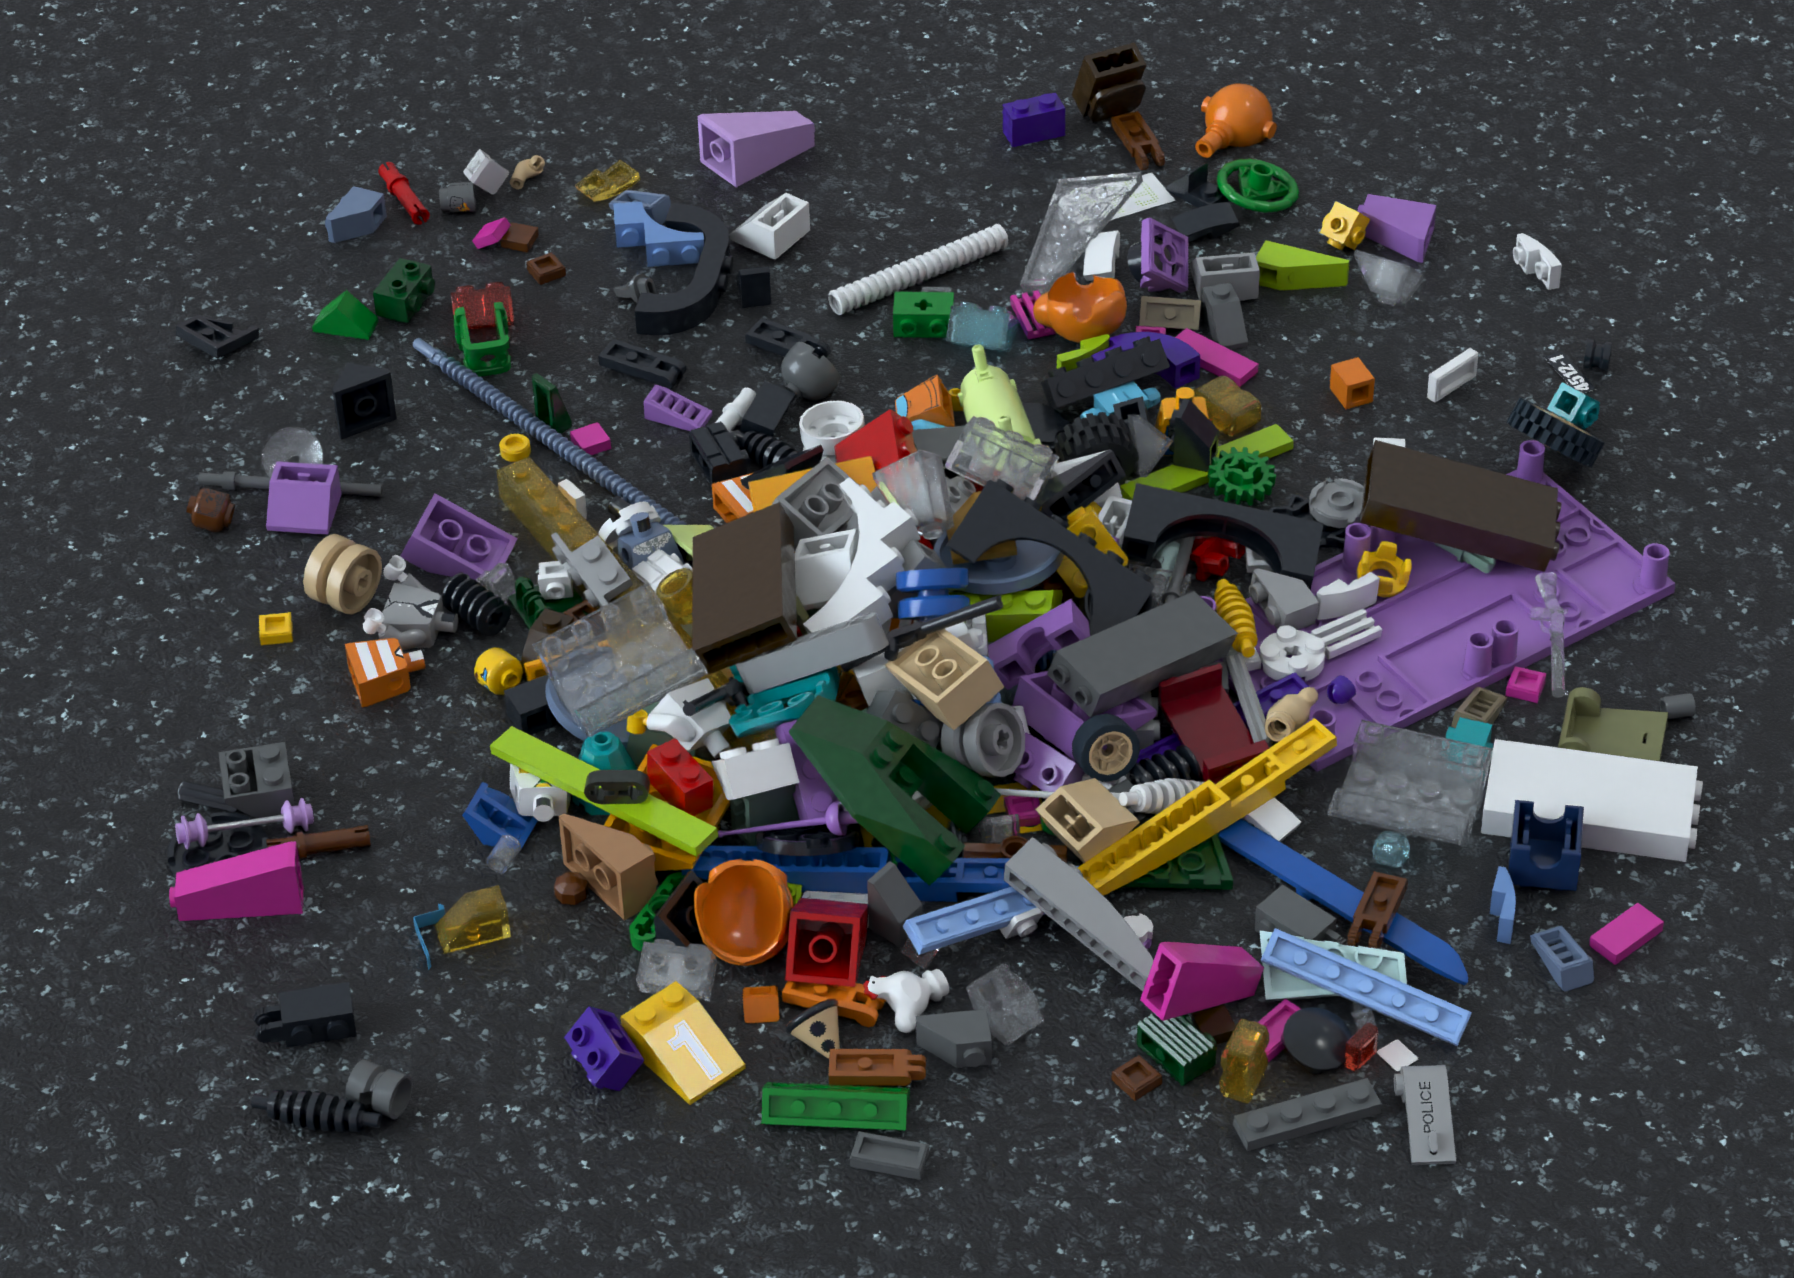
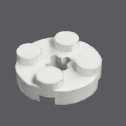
(612, 531)
(1289, 641)

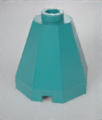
(605, 753)

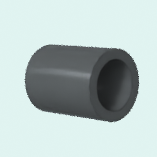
(1678, 705)

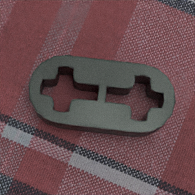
(617, 786)

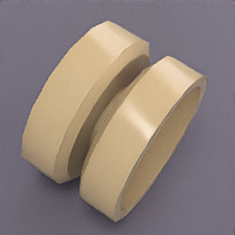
(342, 574)

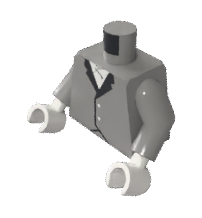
(411, 611)

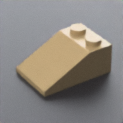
(946, 676)

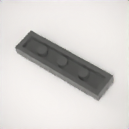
(1307, 1114)

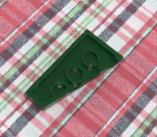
(1195, 869)

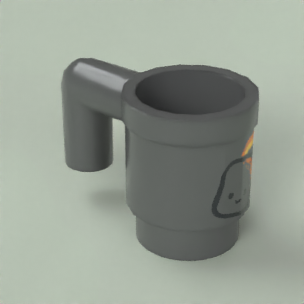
(458, 197)

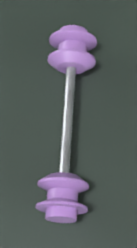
(198, 829)

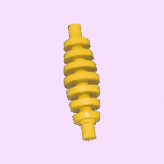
(1238, 614)

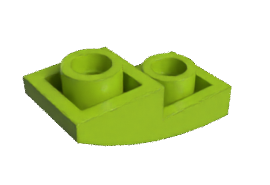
(1087, 348)

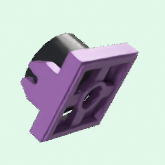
(1155, 258)

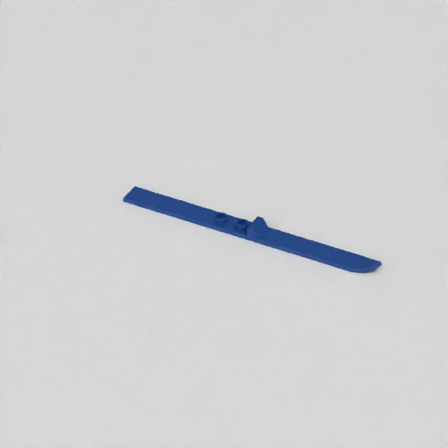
(1339, 896)

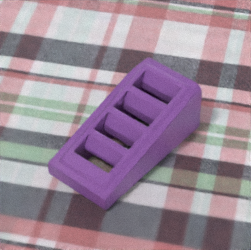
(665, 408)

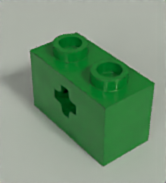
(922, 314)

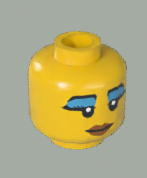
(496, 669)

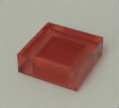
(1361, 1047)

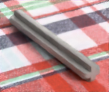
(1248, 698)

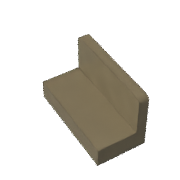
(1170, 313)

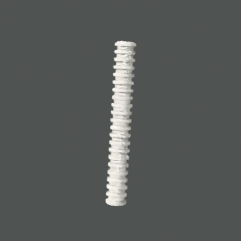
(918, 269)

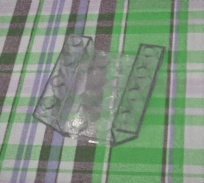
(617, 660)
(1413, 783)

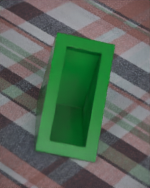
(346, 318)

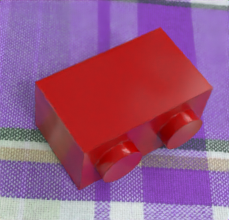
(680, 778)

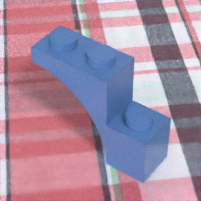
(662, 244)

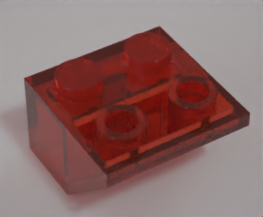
(480, 304)

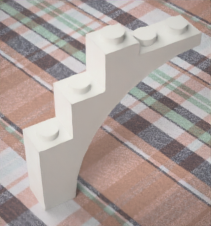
(878, 559)

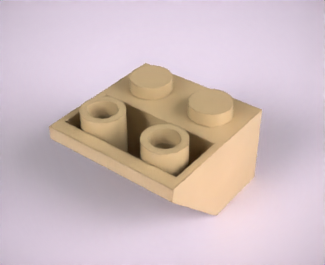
(1086, 817)

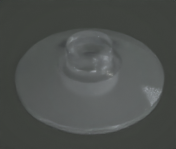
(291, 442)

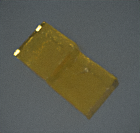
(605, 185)

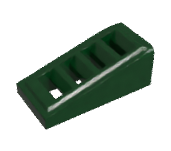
(549, 405)

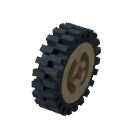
(1555, 432)

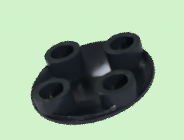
(1316, 1039)

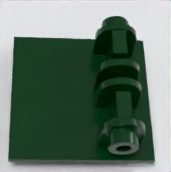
(530, 603)

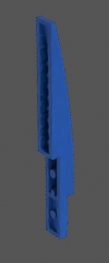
(852, 869)

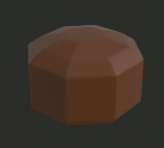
(571, 888)

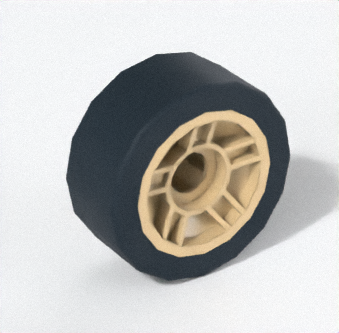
(1117, 758)

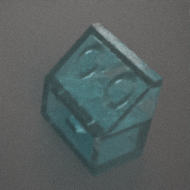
(974, 326)

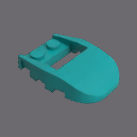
(767, 707)

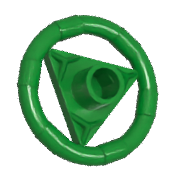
(1257, 186)

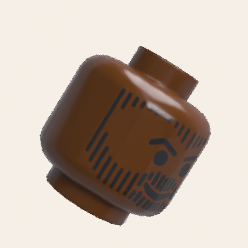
(211, 510)

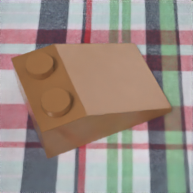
(612, 862)

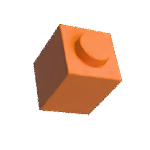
(1352, 383)

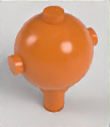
(1236, 118)

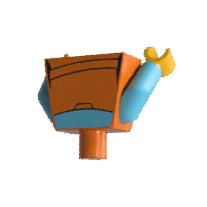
(929, 405)

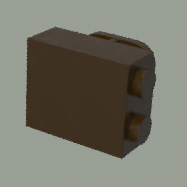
(1110, 82)

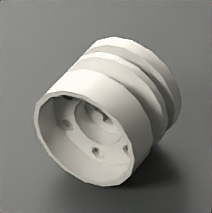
(829, 424)

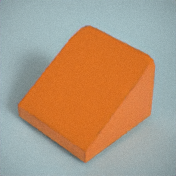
(761, 1004)

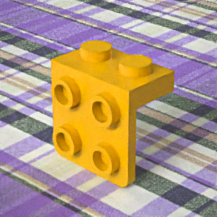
(1088, 523)

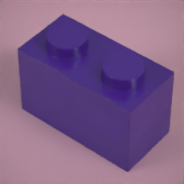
(1033, 119)

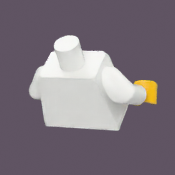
(691, 731)

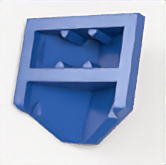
(495, 815)

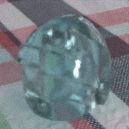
(1391, 849)

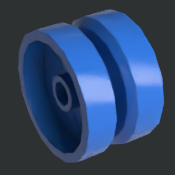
(932, 591)

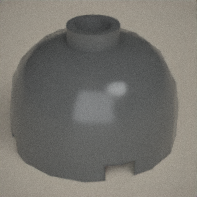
(807, 374)

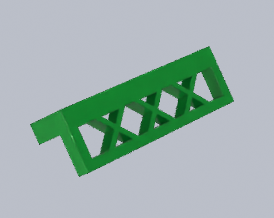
(835, 1106)

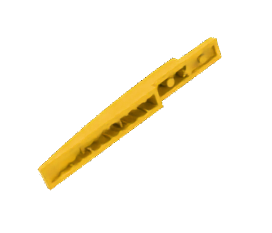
(1206, 810)

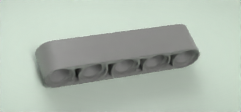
(814, 653)

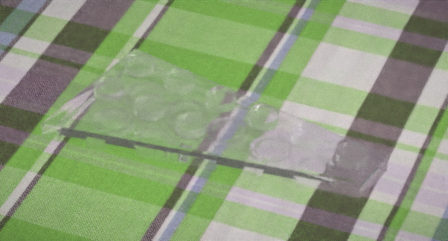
(1072, 222)

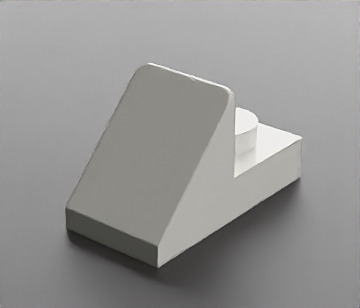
(485, 172)

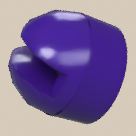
(1341, 690)

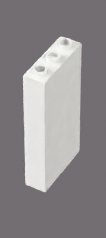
(1626, 800)

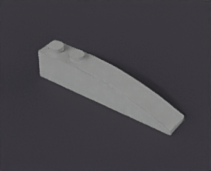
(1078, 908)

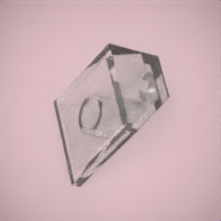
(1388, 278)

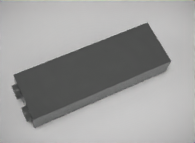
(1141, 653)

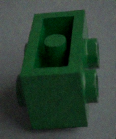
(403, 290)

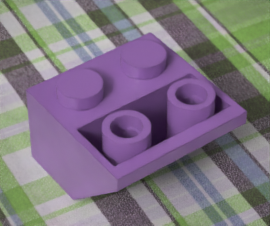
(303, 497)

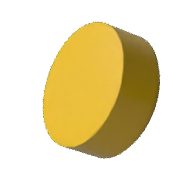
(515, 447)

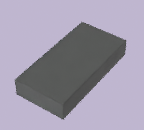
(889, 1155)

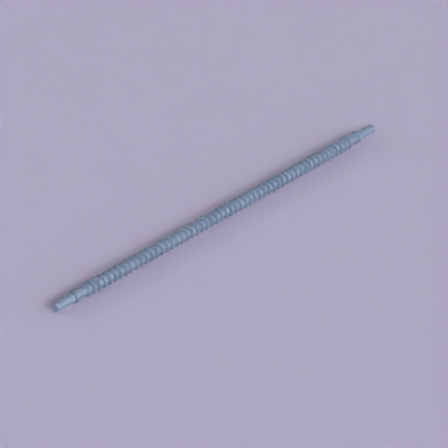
(541, 431)

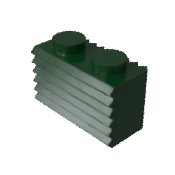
(1177, 1046)

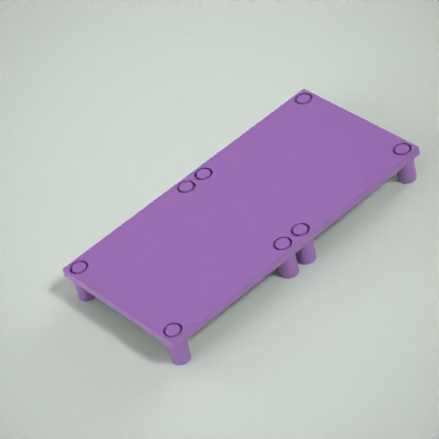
(1465, 625)

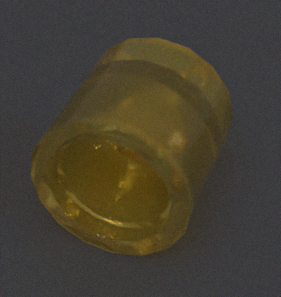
(676, 594)

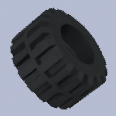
(1096, 435)

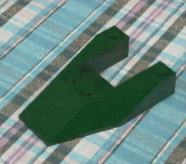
(876, 773)

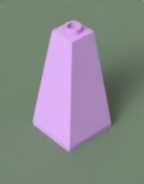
(751, 142)

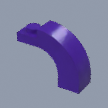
(1182, 358)

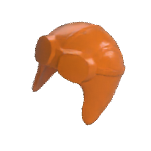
(744, 911)

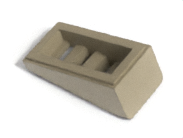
(1475, 708)

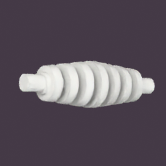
(1157, 795)

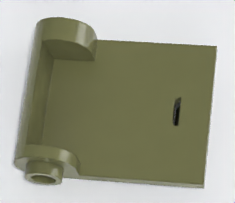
(1611, 730)

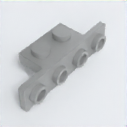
(594, 568)

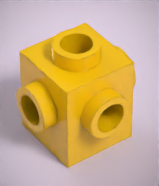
(1344, 227)

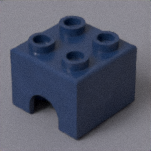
(1545, 850)

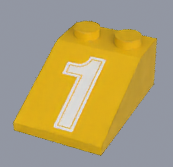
(681, 1043)

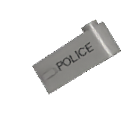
(1428, 1113)

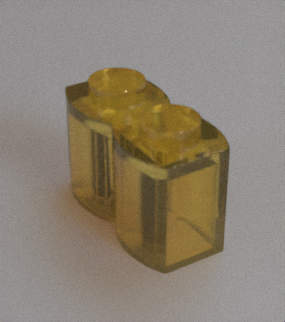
(1229, 406)
(1244, 1060)

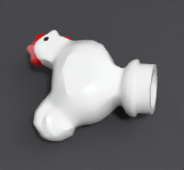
(908, 994)

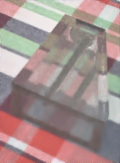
(921, 486)

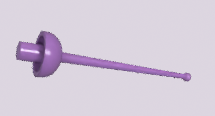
(835, 819)

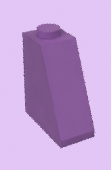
(1400, 224)

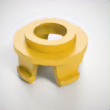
(1386, 559)

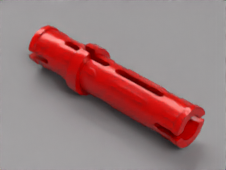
(399, 186)

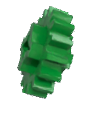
(1241, 476)

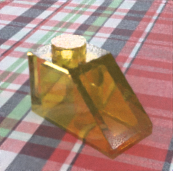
(474, 920)

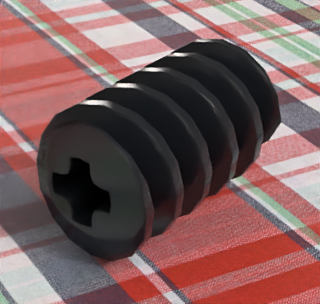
(476, 604)
(1171, 764)

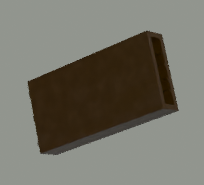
(1461, 506)
(744, 588)

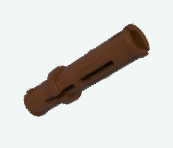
(326, 841)

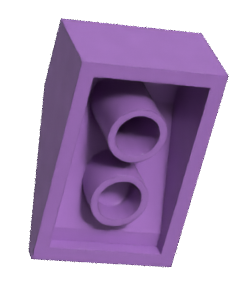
(456, 541)

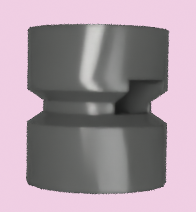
(379, 1088)

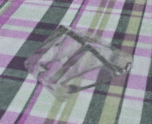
(1008, 1001)

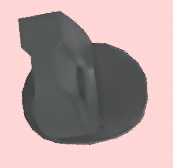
(633, 288)

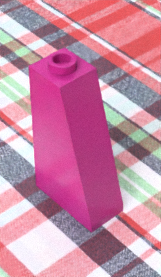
(241, 886)
(1198, 978)

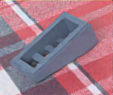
(654, 204)
(1566, 960)

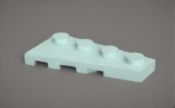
(1283, 986)

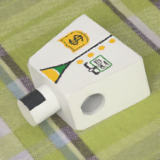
(536, 796)

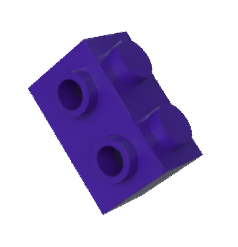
(603, 1049)

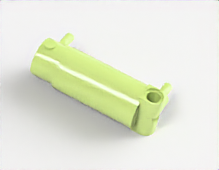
(994, 396)

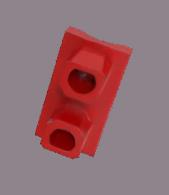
(1212, 555)

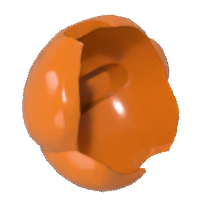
(1082, 310)

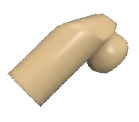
(525, 170)

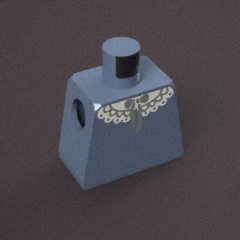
(645, 540)

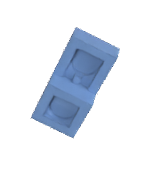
(1503, 904)

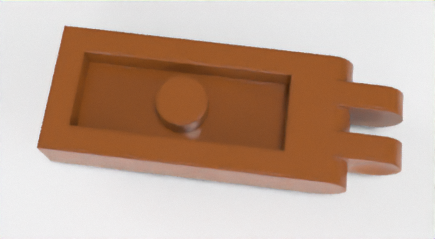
(875, 1067)

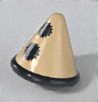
(817, 1027)

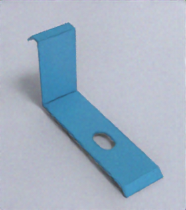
(425, 920)

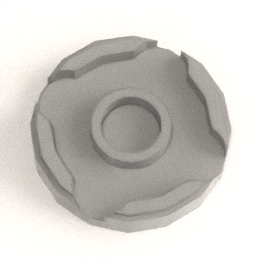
(1337, 502)

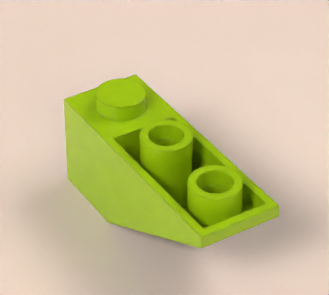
(1295, 268)

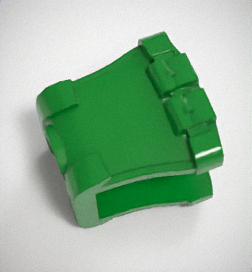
(476, 351)

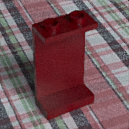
(1208, 722)

